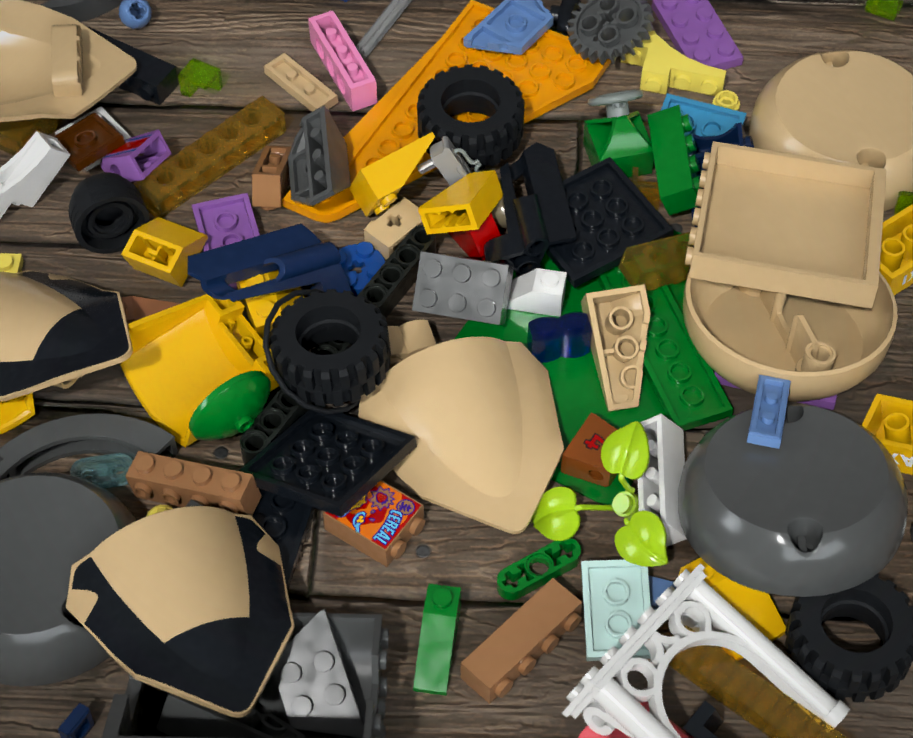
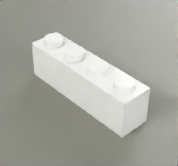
(662, 477)

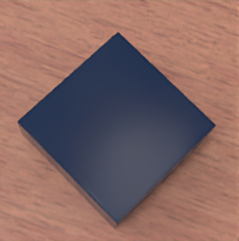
(77, 723)

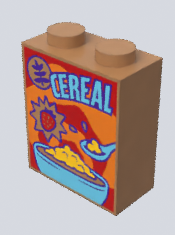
(379, 523)

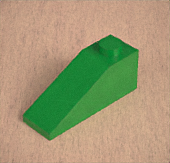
(437, 639)

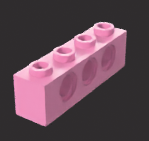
(343, 61)

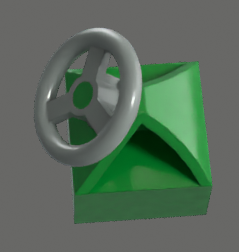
(619, 134)

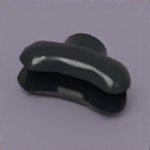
(563, 14)

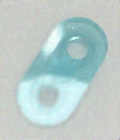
(103, 469)

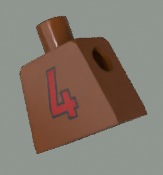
(583, 453)

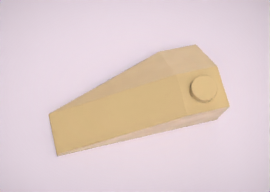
(619, 342)

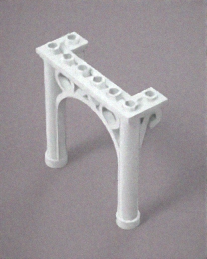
(695, 604)

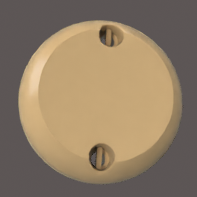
(841, 110)
(788, 337)

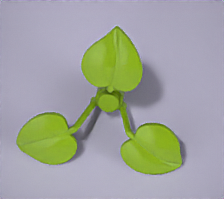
(644, 535)

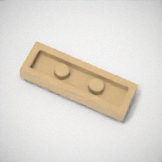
(300, 83)

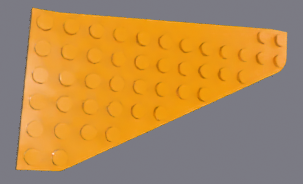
(545, 74)

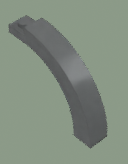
(82, 435)

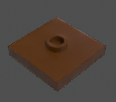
(89, 141)

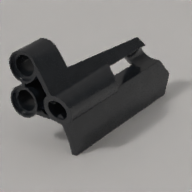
(535, 219)

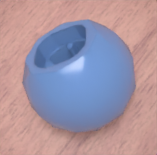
(135, 13)

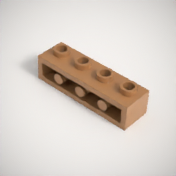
(179, 481)

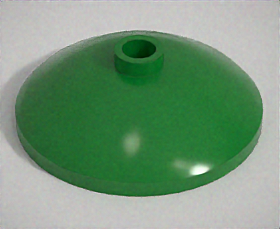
(231, 407)

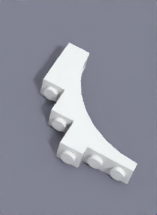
(31, 171)

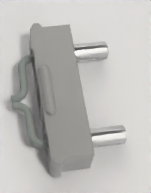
(448, 161)

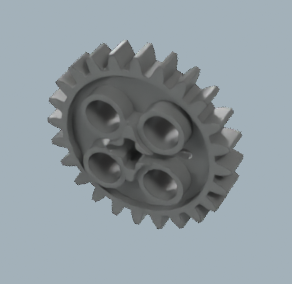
(610, 28)

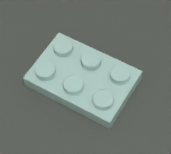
(613, 601)

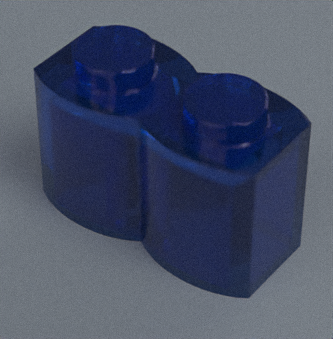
(559, 337)

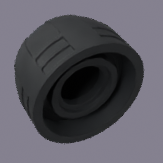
(106, 212)

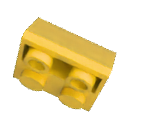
(163, 249)

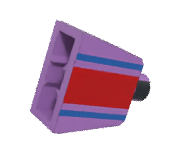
(127, 161)

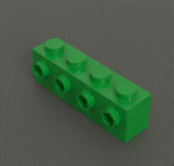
(674, 159)

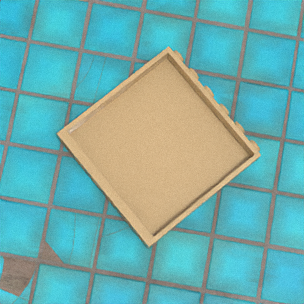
(788, 224)

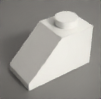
(538, 292)

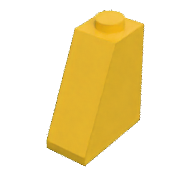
(462, 204)

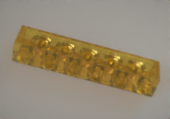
(211, 156)

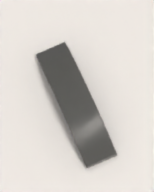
(82, 9)

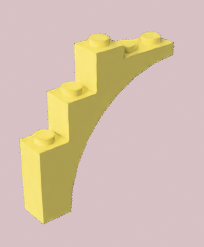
(669, 68)

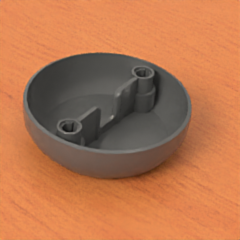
(795, 516)
(44, 530)

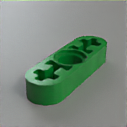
(533, 581)

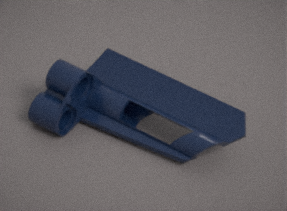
(292, 251)

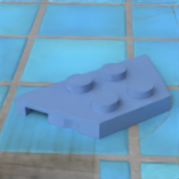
(511, 27)

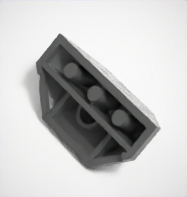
(318, 159)

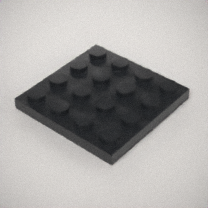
(607, 219)
(329, 460)

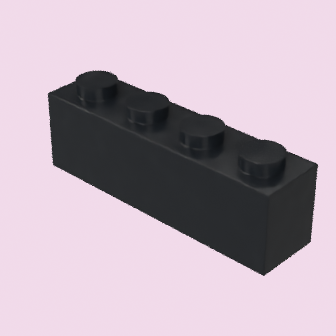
(153, 77)

